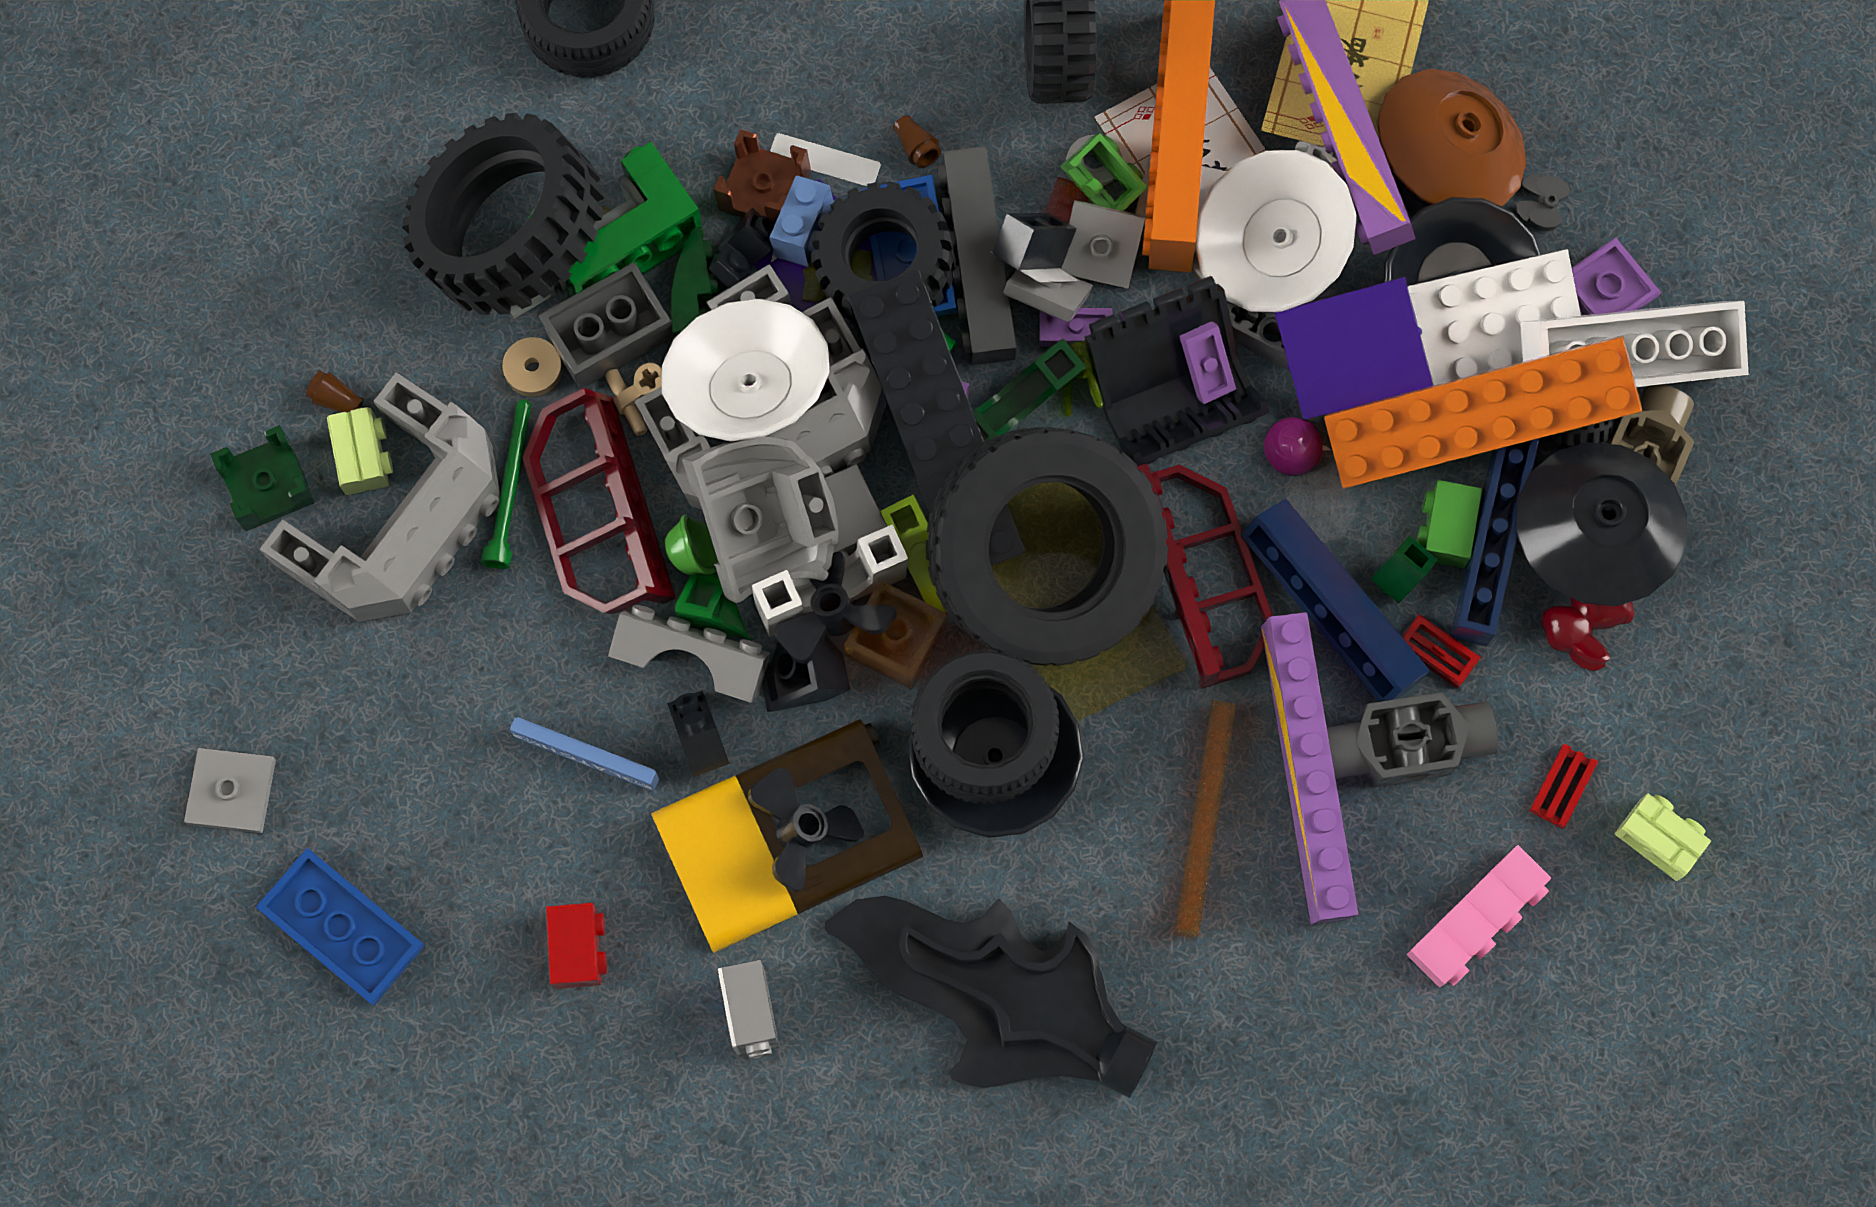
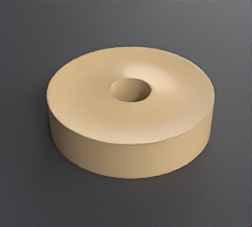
(538, 381)

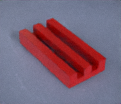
(1448, 641)
(1577, 759)

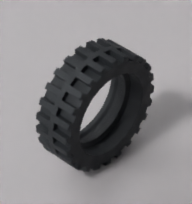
(543, 246)

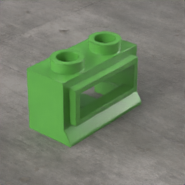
(1125, 173)

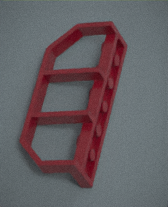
(624, 486)
(1185, 590)

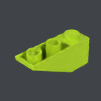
(911, 529)

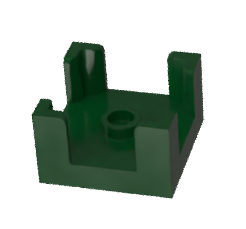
(264, 480)

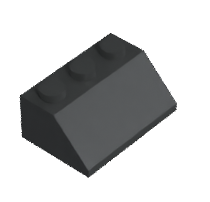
(607, 325)

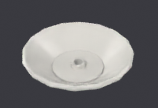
(1253, 207)
(741, 346)

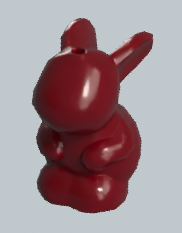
(1570, 630)

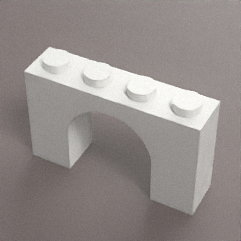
(876, 558)

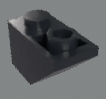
(698, 733)

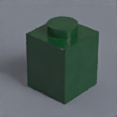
(1404, 569)

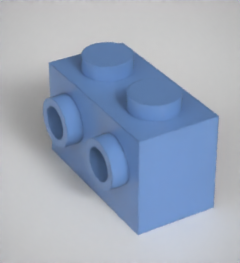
(799, 220)

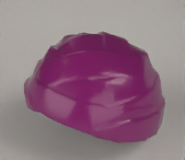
(1293, 446)

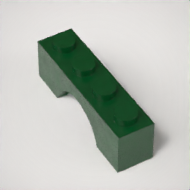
(1028, 390)

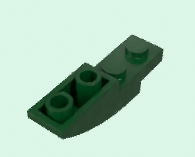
(692, 282)

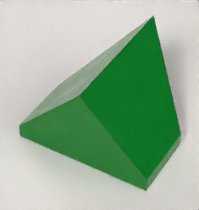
(706, 606)

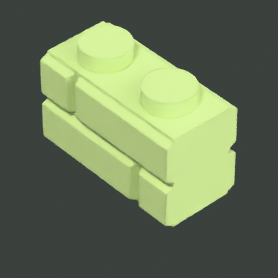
(359, 451)
(1663, 836)

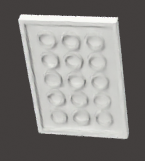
(1476, 316)

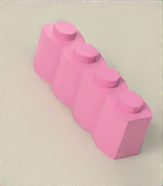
(1479, 916)

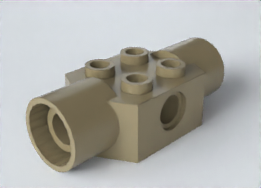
(1658, 430)

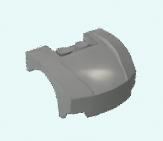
(764, 511)

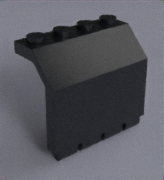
(1148, 379)

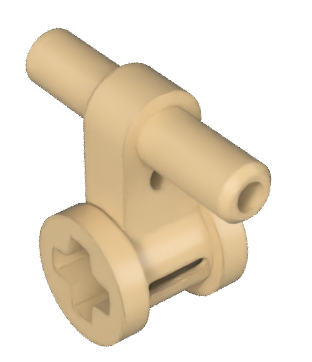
(625, 397)

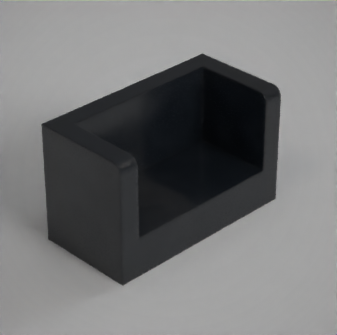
(1034, 241)

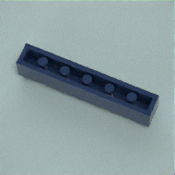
(1493, 544)
(1334, 602)

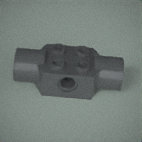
(1412, 739)

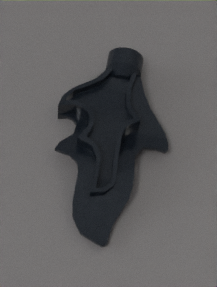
(1015, 1005)

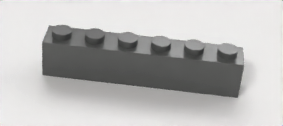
(977, 270)

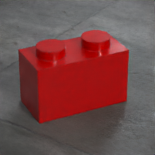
(575, 945)

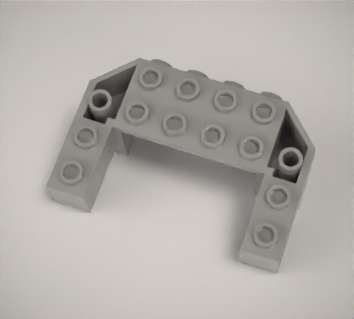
(831, 432)
(422, 531)

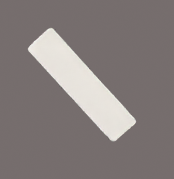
(830, 160)

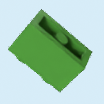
(1450, 522)

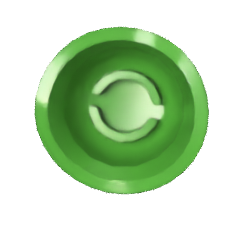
(691, 547)

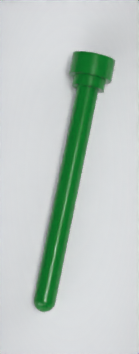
(497, 551)

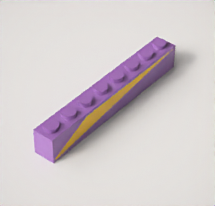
(1347, 123)
(1309, 769)

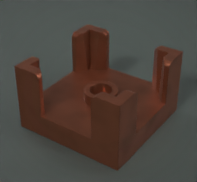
(759, 178)

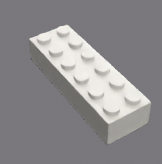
(1661, 342)

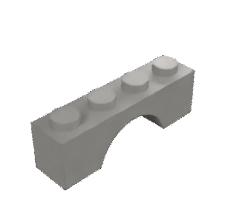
(733, 665)

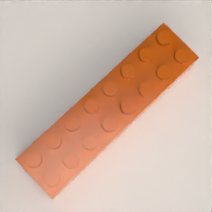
(1178, 134)
(1483, 412)

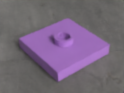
(1612, 281)

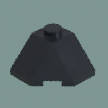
(797, 684)

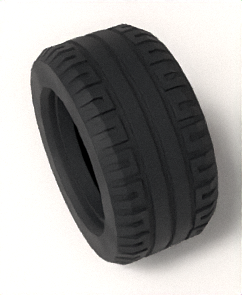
(587, 52)
(980, 672)

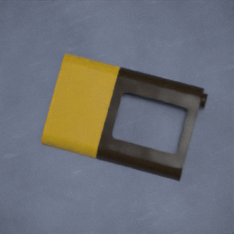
(729, 846)

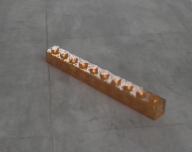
(1204, 819)

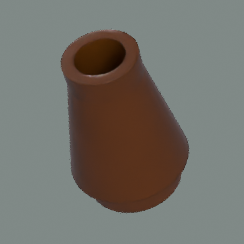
(918, 144)
(332, 393)

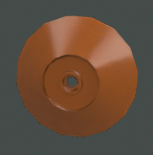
(1451, 138)

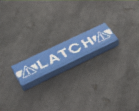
(584, 753)

